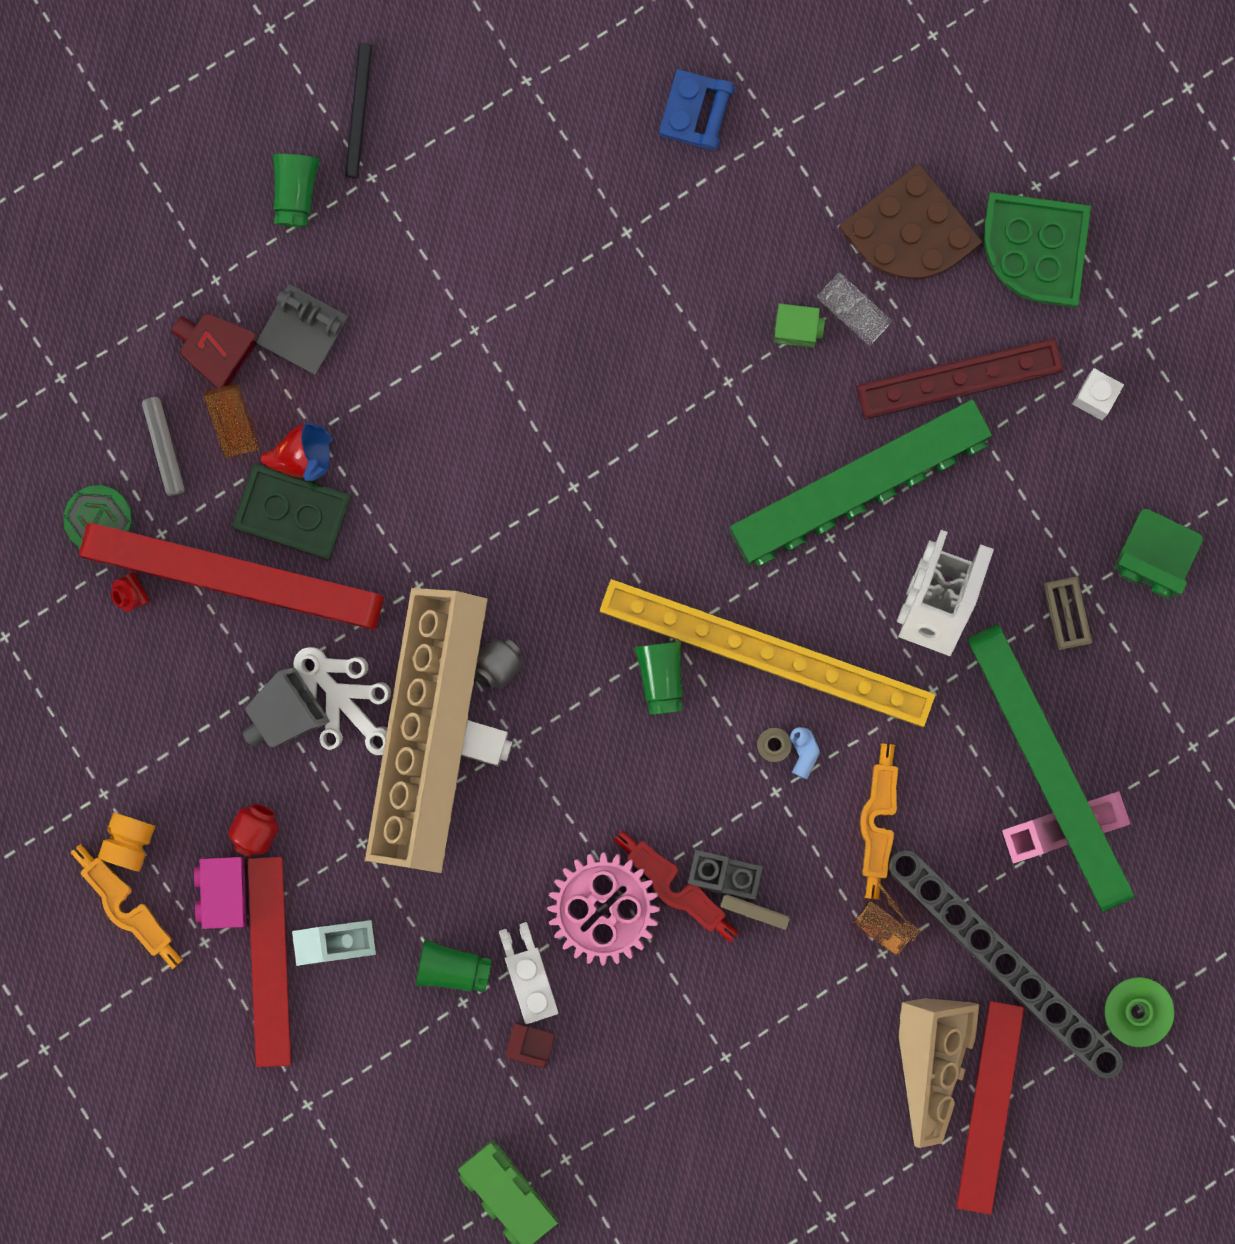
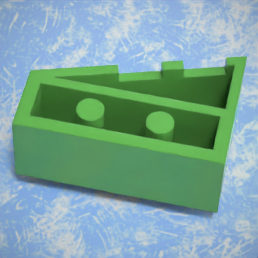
(507, 1195)

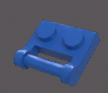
(685, 107)

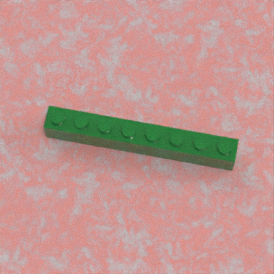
(860, 483)

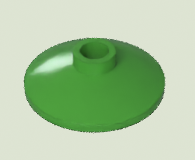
(1156, 1017)

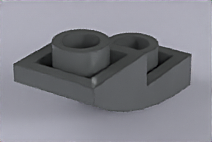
(725, 875)

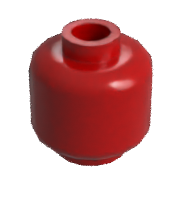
(253, 830)

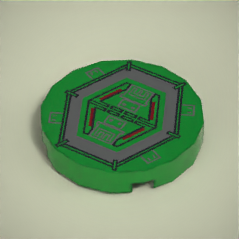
(97, 506)

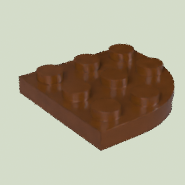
(911, 229)

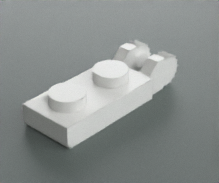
(529, 978)

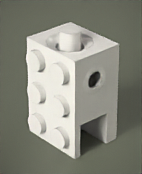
(940, 609)

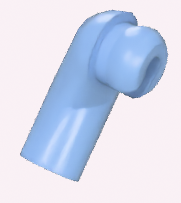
(807, 750)

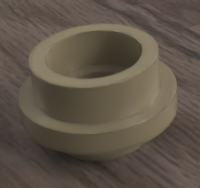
(774, 756)

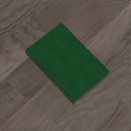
(291, 511)

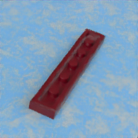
(960, 378)

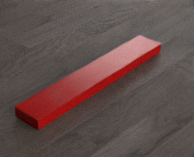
(269, 962)
(990, 1107)

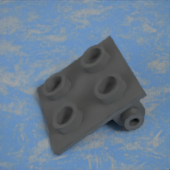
(302, 329)

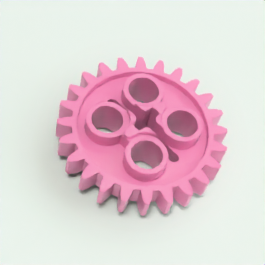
(625, 930)

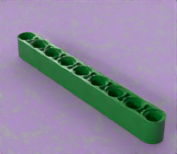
(1050, 768)

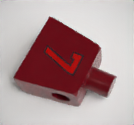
(215, 347)

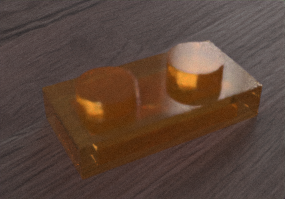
(231, 420)

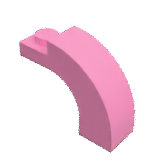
(1045, 834)

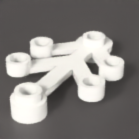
(340, 694)

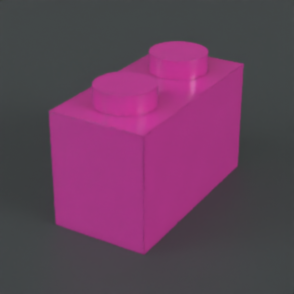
(222, 893)

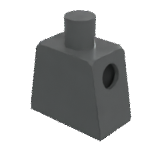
(283, 711)

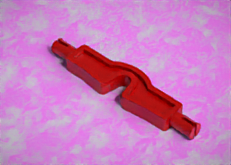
(689, 899)

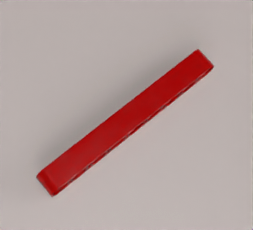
(231, 576)

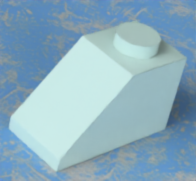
(333, 942)

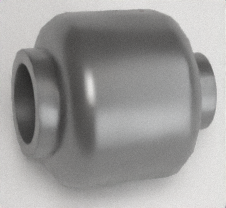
(497, 663)

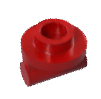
(129, 593)

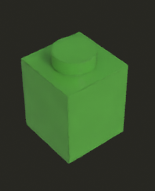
(798, 325)

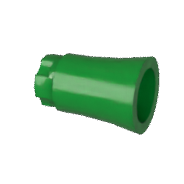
(293, 188)
(661, 676)
(451, 968)

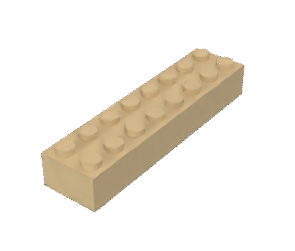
(426, 729)

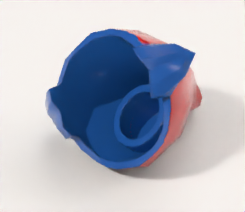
(301, 452)

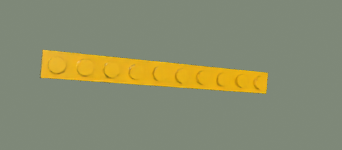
(767, 653)

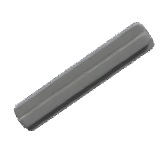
(163, 446)

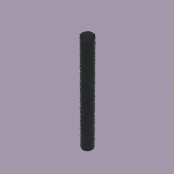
(358, 110)

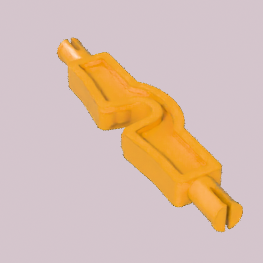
(881, 802)
(113, 893)

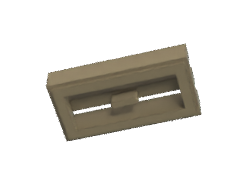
(1053, 613)
(754, 912)

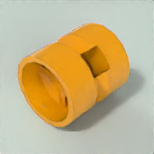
(126, 842)

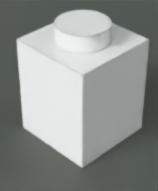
(1098, 394)
(485, 744)

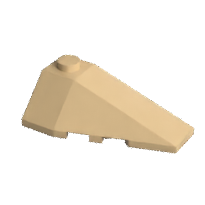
(932, 1051)

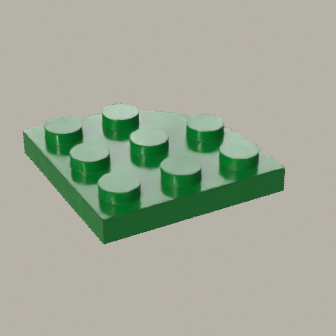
(1037, 246)

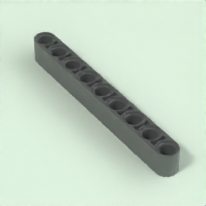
(1020, 971)

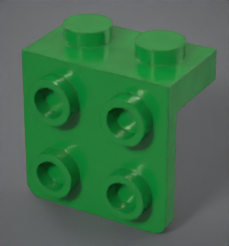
(1158, 554)

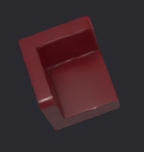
(529, 1045)

